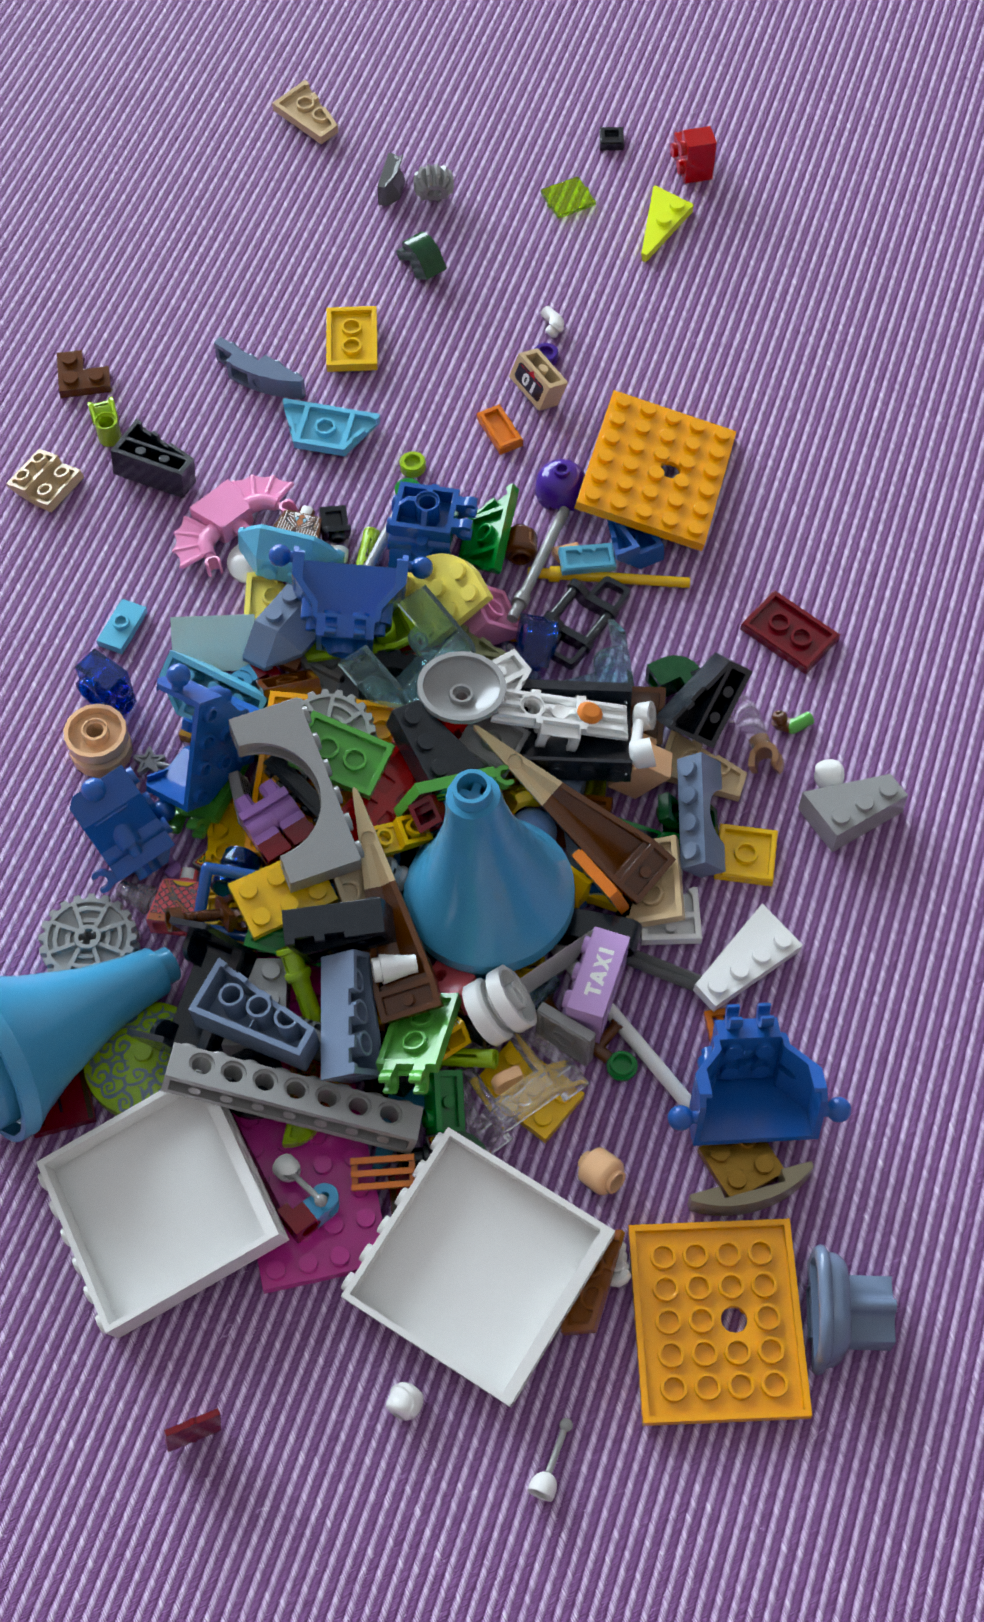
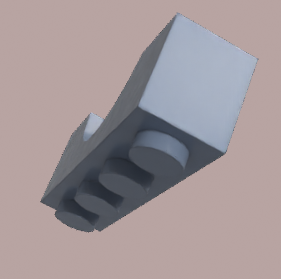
(700, 847)

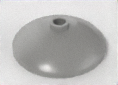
(461, 687)

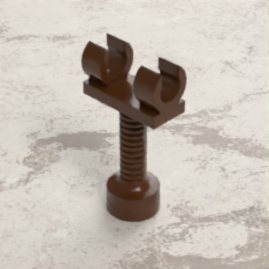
(222, 912)

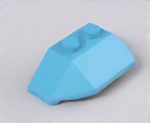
(259, 539)
(208, 677)

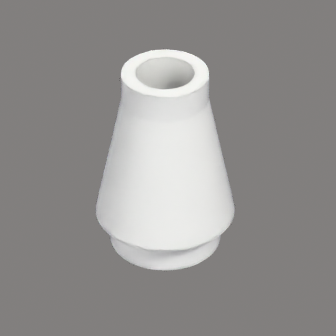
(392, 967)

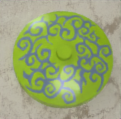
(126, 1068)

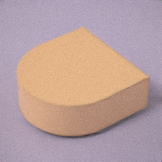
(506, 1079)

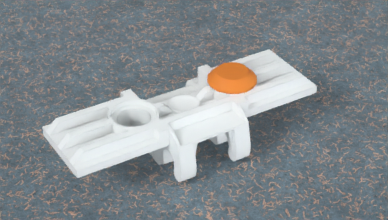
(562, 717)

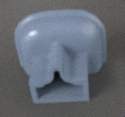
(846, 1310)

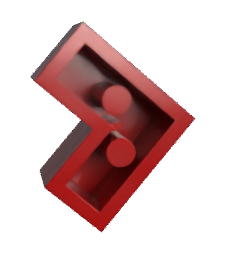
(694, 154)

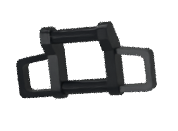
(590, 601)

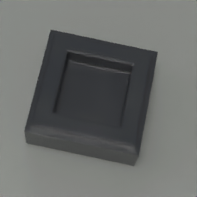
(611, 138)

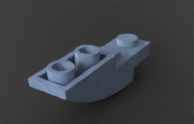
(261, 375)

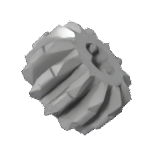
(433, 182)

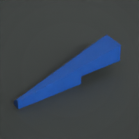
(635, 546)

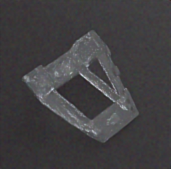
(525, 1097)

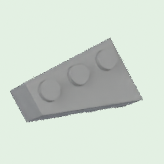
(852, 808)
(266, 976)

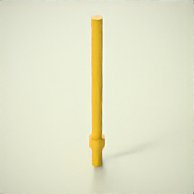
(554, 574)

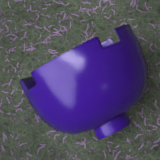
(559, 484)

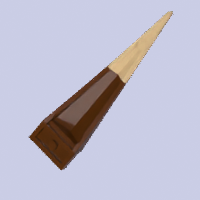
(618, 849)
(414, 992)

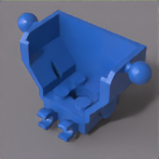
(426, 520)
(347, 601)
(205, 764)
(122, 826)
(755, 1086)

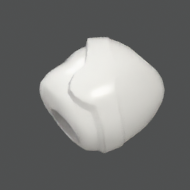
(829, 773)
(405, 1401)

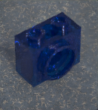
(536, 640)
(105, 682)

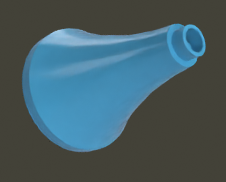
(488, 883)
(61, 1021)

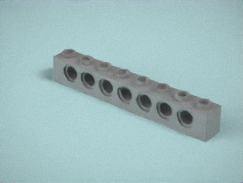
(279, 1106)

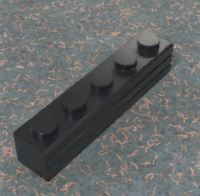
(295, 784)

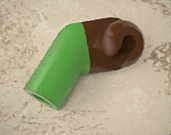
(790, 725)

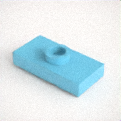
(587, 559)
(122, 626)

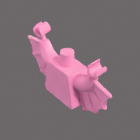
(223, 513)

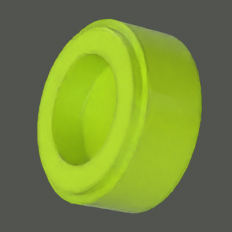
(412, 464)

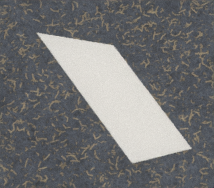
(553, 965)

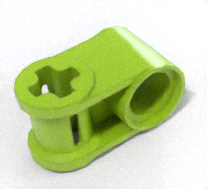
(106, 421)

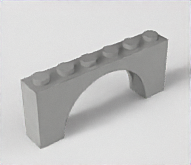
(285, 733)

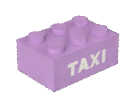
(596, 979)

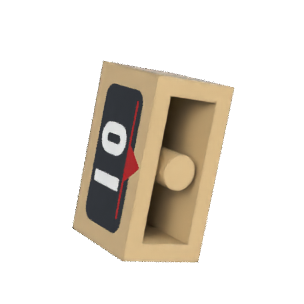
(538, 379)

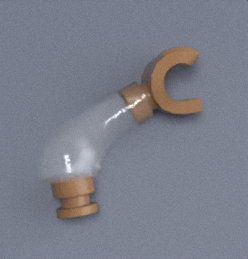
(750, 721)

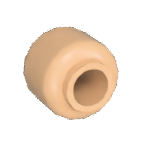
(601, 1171)

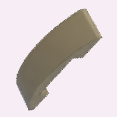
(713, 1202)

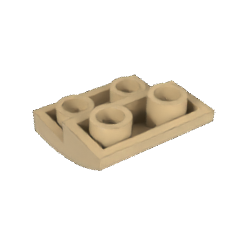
(45, 480)

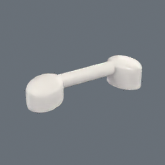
(641, 749)

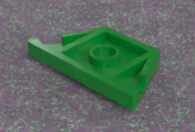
(491, 533)

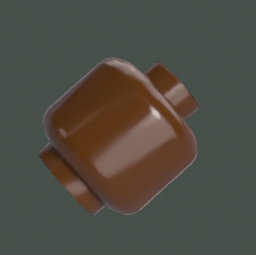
(521, 545)

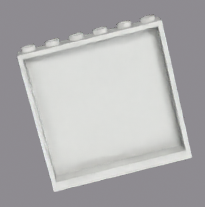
(158, 1207)
(477, 1265)

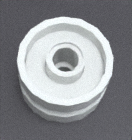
(499, 1005)

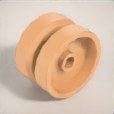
(97, 739)

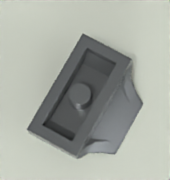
(391, 180)

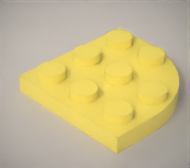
(455, 585)

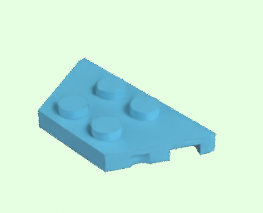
(327, 427)

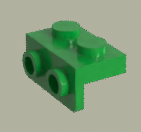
(444, 1102)

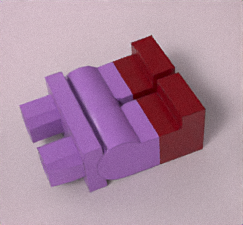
(269, 816)

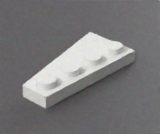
(748, 957)

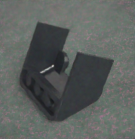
(202, 949)

